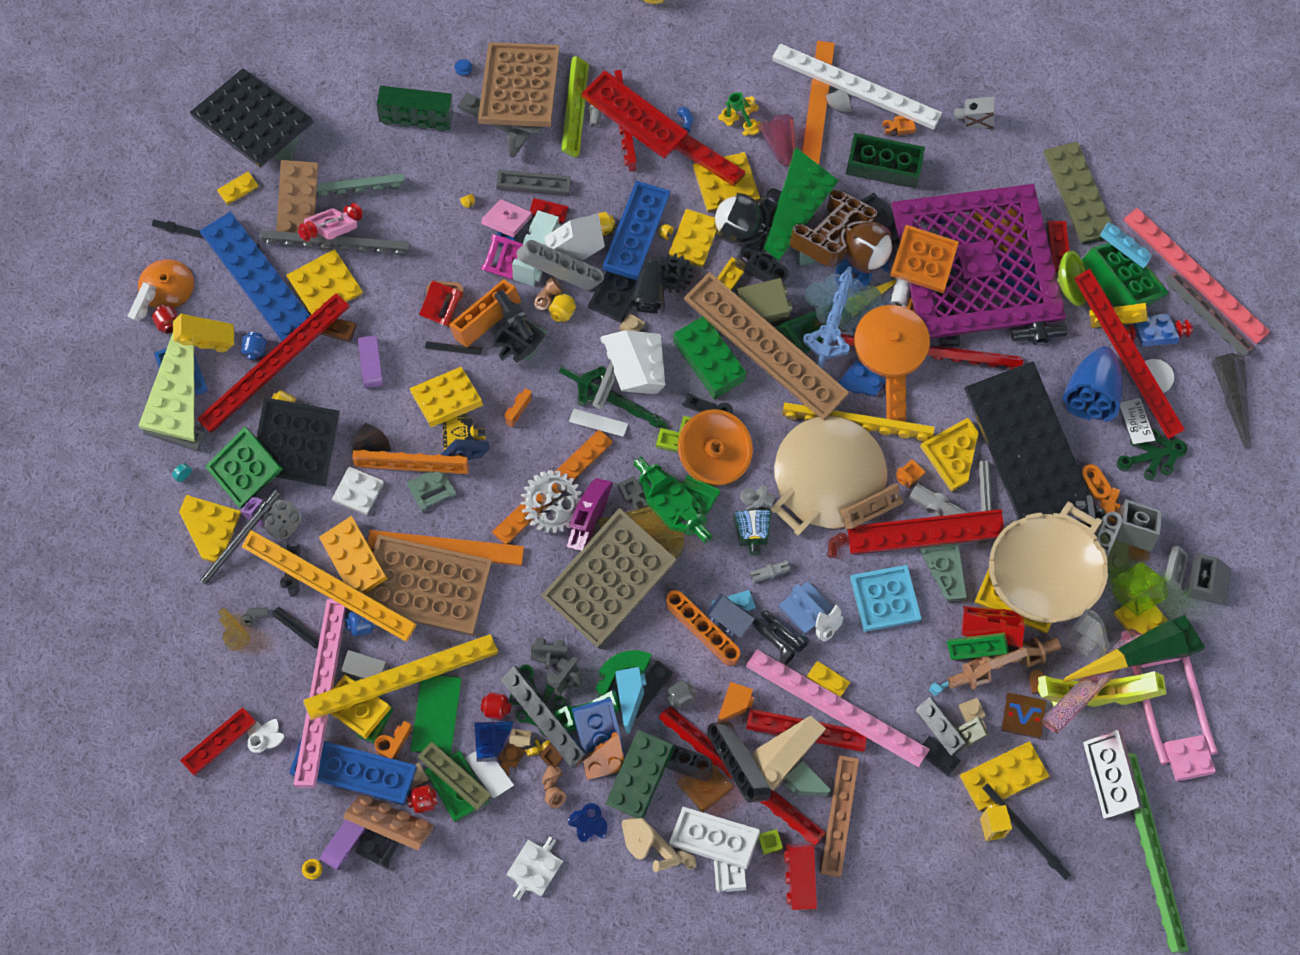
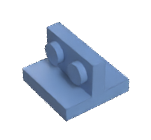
(804, 606)

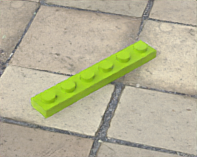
(575, 107)

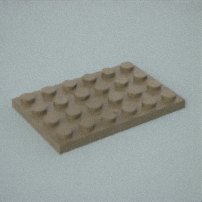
(609, 578)

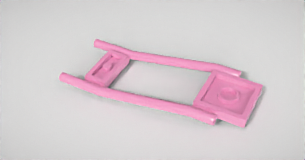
(1187, 756)

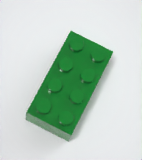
(709, 357)

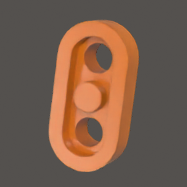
(1097, 482)

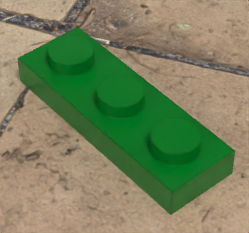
(978, 646)

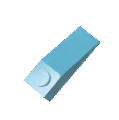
(631, 692)

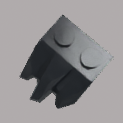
(515, 344)

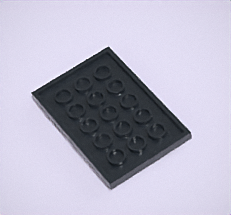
(251, 117)

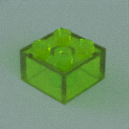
(1139, 588)

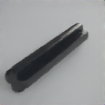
(296, 627)

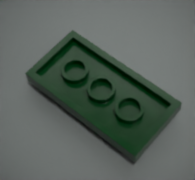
(640, 775)

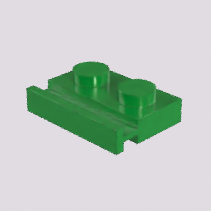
(703, 493)

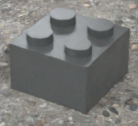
(1139, 525)

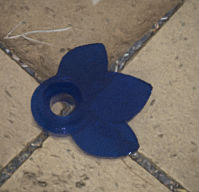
(587, 825)

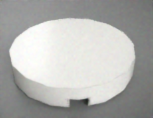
(1162, 373)

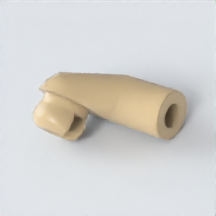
(687, 859)

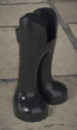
(787, 652)

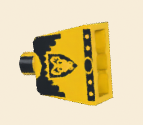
(461, 429)

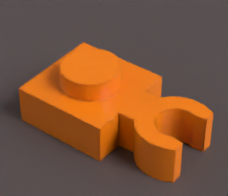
(900, 125)

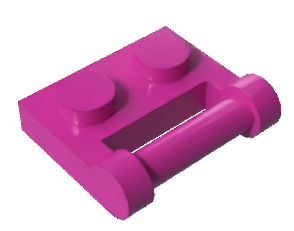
(506, 258)

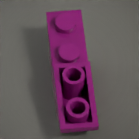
(587, 512)

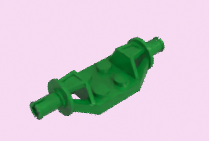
(672, 501)

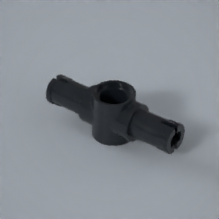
(514, 315)
(1039, 332)

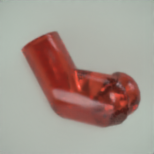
(835, 543)

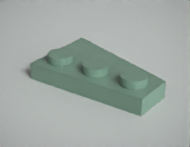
(946, 569)

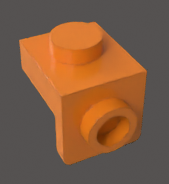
(909, 474)

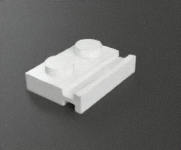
(729, 877)

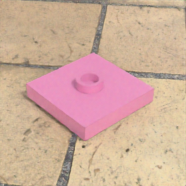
(506, 218)

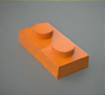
(521, 402)

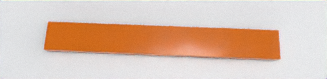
(817, 106)
(496, 552)

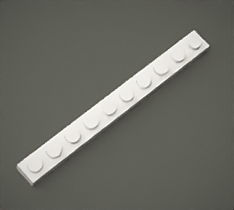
(857, 86)

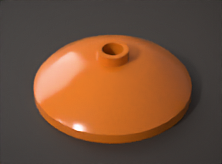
(173, 290)

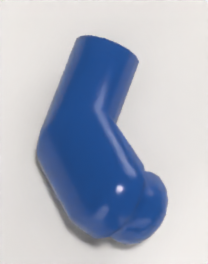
(687, 116)

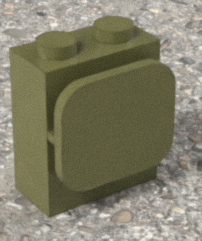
(768, 300)

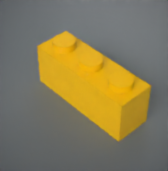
(203, 333)

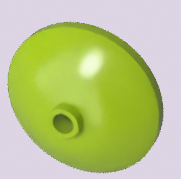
(1070, 267)

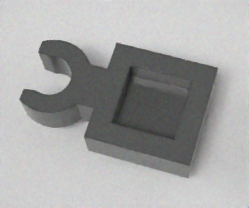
(631, 491)

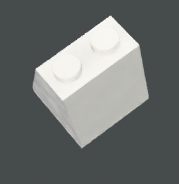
(577, 237)

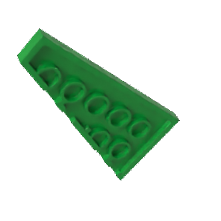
(801, 196)

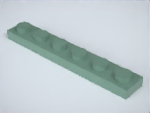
(360, 185)

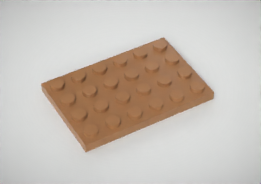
(519, 84)
(431, 584)

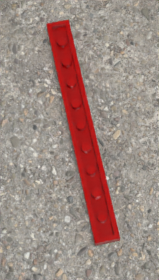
(1129, 354)
(958, 355)
(273, 363)
(776, 803)

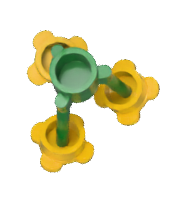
(746, 106)

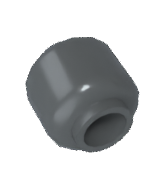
(681, 694)

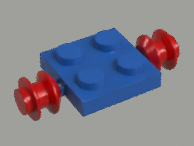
(1159, 330)

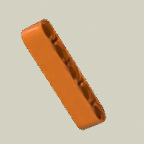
(698, 620)

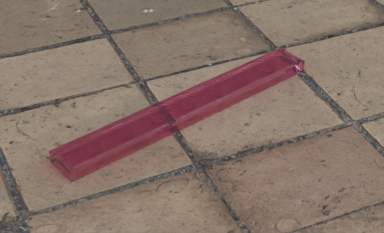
(1082, 693)

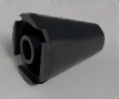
(648, 289)

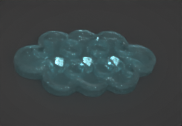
(858, 303)

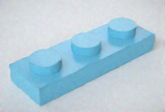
(1126, 244)

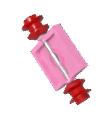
(330, 223)

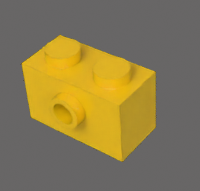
(995, 822)

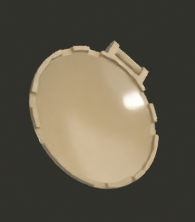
(826, 469)
(1049, 565)

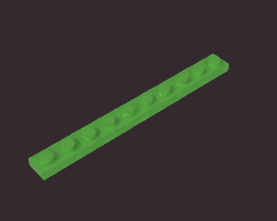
(1156, 864)

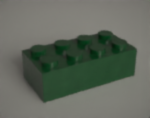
(415, 108)
(885, 160)

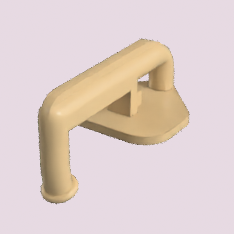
(641, 836)

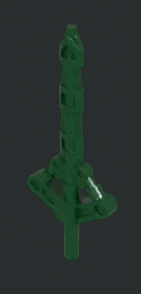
(586, 382)

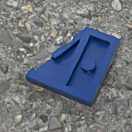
(862, 380)

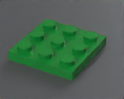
(243, 467)

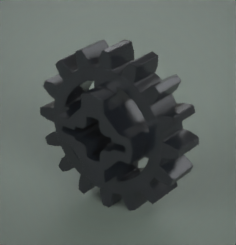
(677, 266)

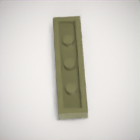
(454, 776)

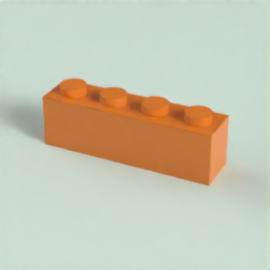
(482, 314)

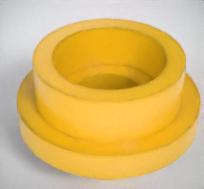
(312, 862)

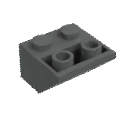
(1209, 579)

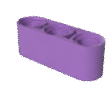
(370, 361)
(341, 844)

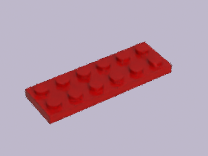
(634, 114)

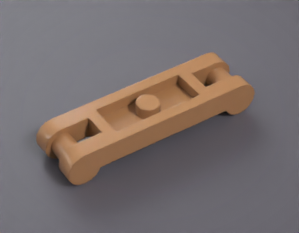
(872, 506)

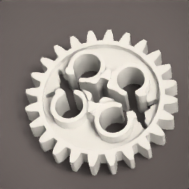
(542, 486)

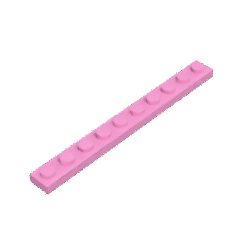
(322, 681)
(837, 708)

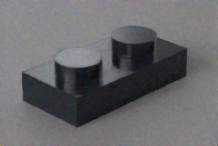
(940, 756)

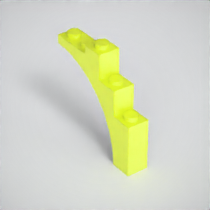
(1118, 690)

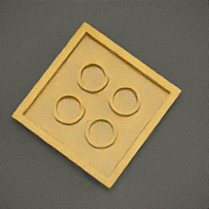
(716, 190)
(322, 279)
(446, 397)

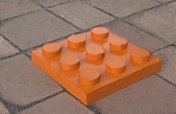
(924, 258)

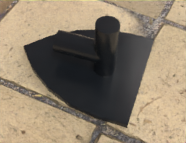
(370, 439)

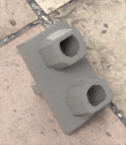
(757, 499)

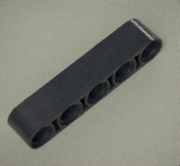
(738, 762)

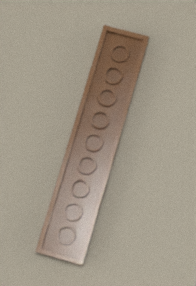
(766, 346)

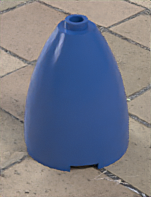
(1097, 381)

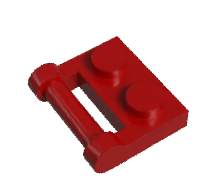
(435, 300)

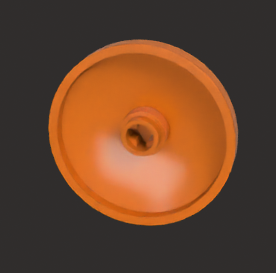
(891, 341)
(715, 447)

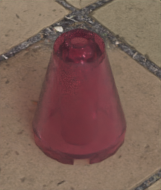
(780, 137)

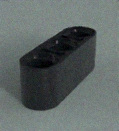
(693, 767)

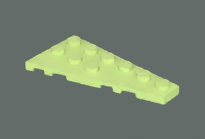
(173, 395)

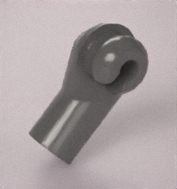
(253, 614)

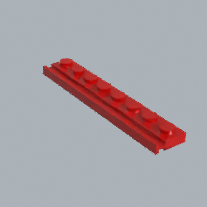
(925, 532)

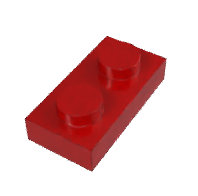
(549, 207)

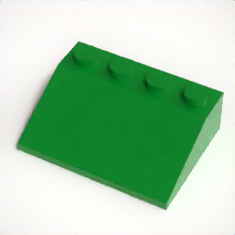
(1123, 278)

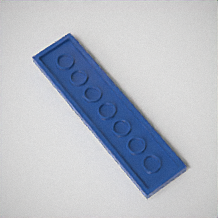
(255, 275)

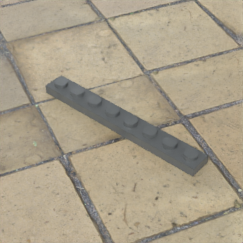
(343, 243)

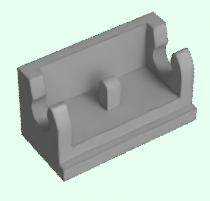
(362, 665)

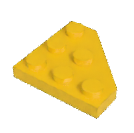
(953, 453)
(209, 525)

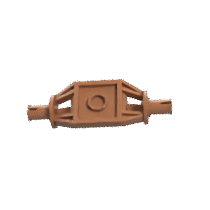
(979, 668)

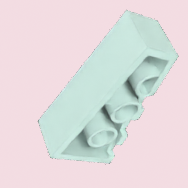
(540, 227)

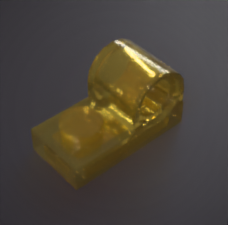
(234, 630)

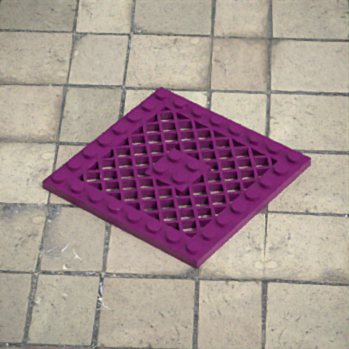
(980, 261)

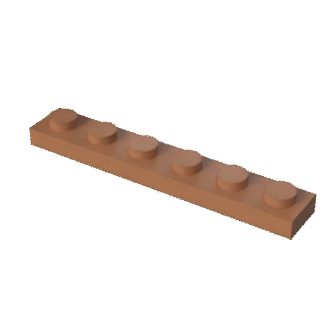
(839, 816)

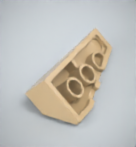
(783, 752)

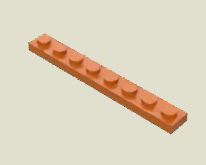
(573, 467)

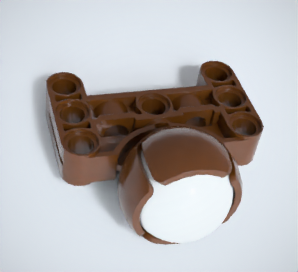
(845, 231)

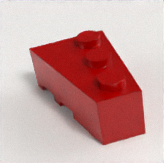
(987, 621)
(800, 876)

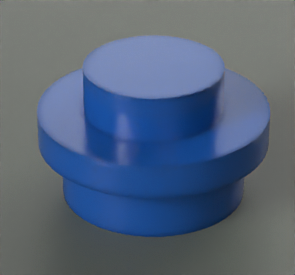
(463, 67)

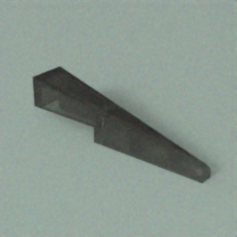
(1232, 378)

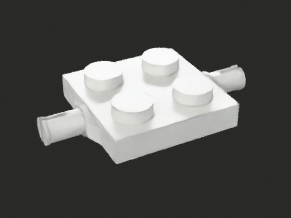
(534, 868)

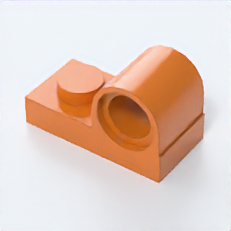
(396, 744)

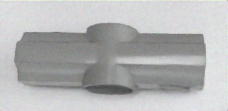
(934, 502)

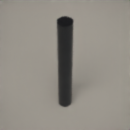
(453, 348)

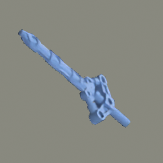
(830, 331)

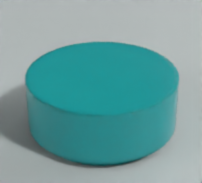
(181, 472)

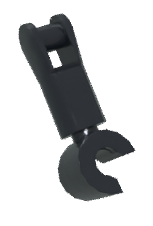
(704, 405)
(288, 579)

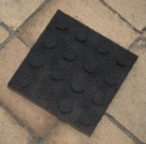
(299, 439)

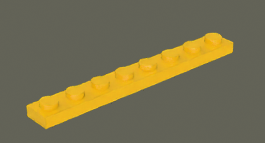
(869, 423)

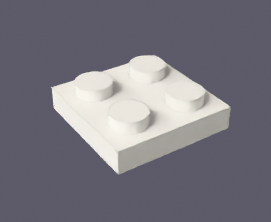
(357, 491)

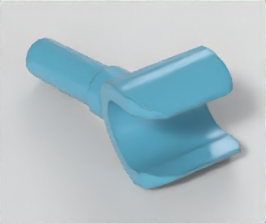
(936, 688)

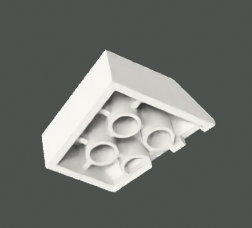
(636, 360)

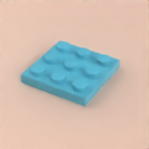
(885, 598)

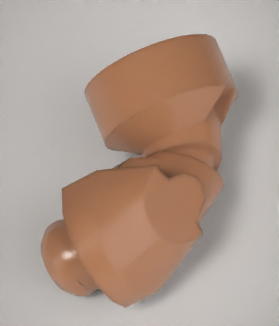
(543, 299)
(554, 795)

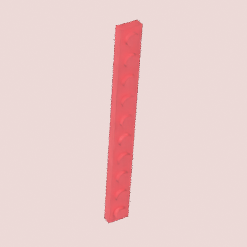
(1196, 276)

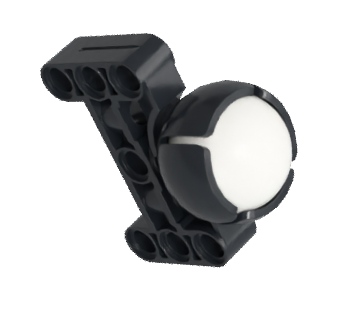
(748, 223)

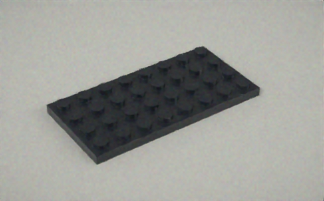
(1026, 441)

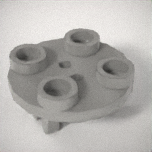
(275, 525)

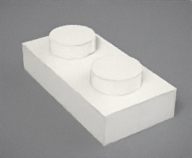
(144, 297)

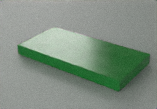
(436, 713)

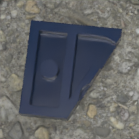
(467, 448)

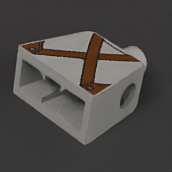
(978, 113)

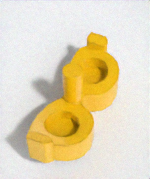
(537, 750)

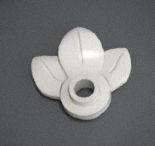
(828, 624)
(266, 734)

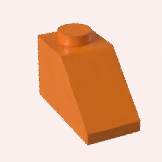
(736, 702)

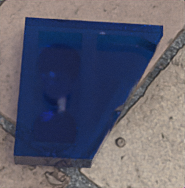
(490, 739)

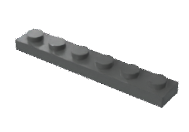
(1205, 310)

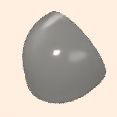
(839, 101)

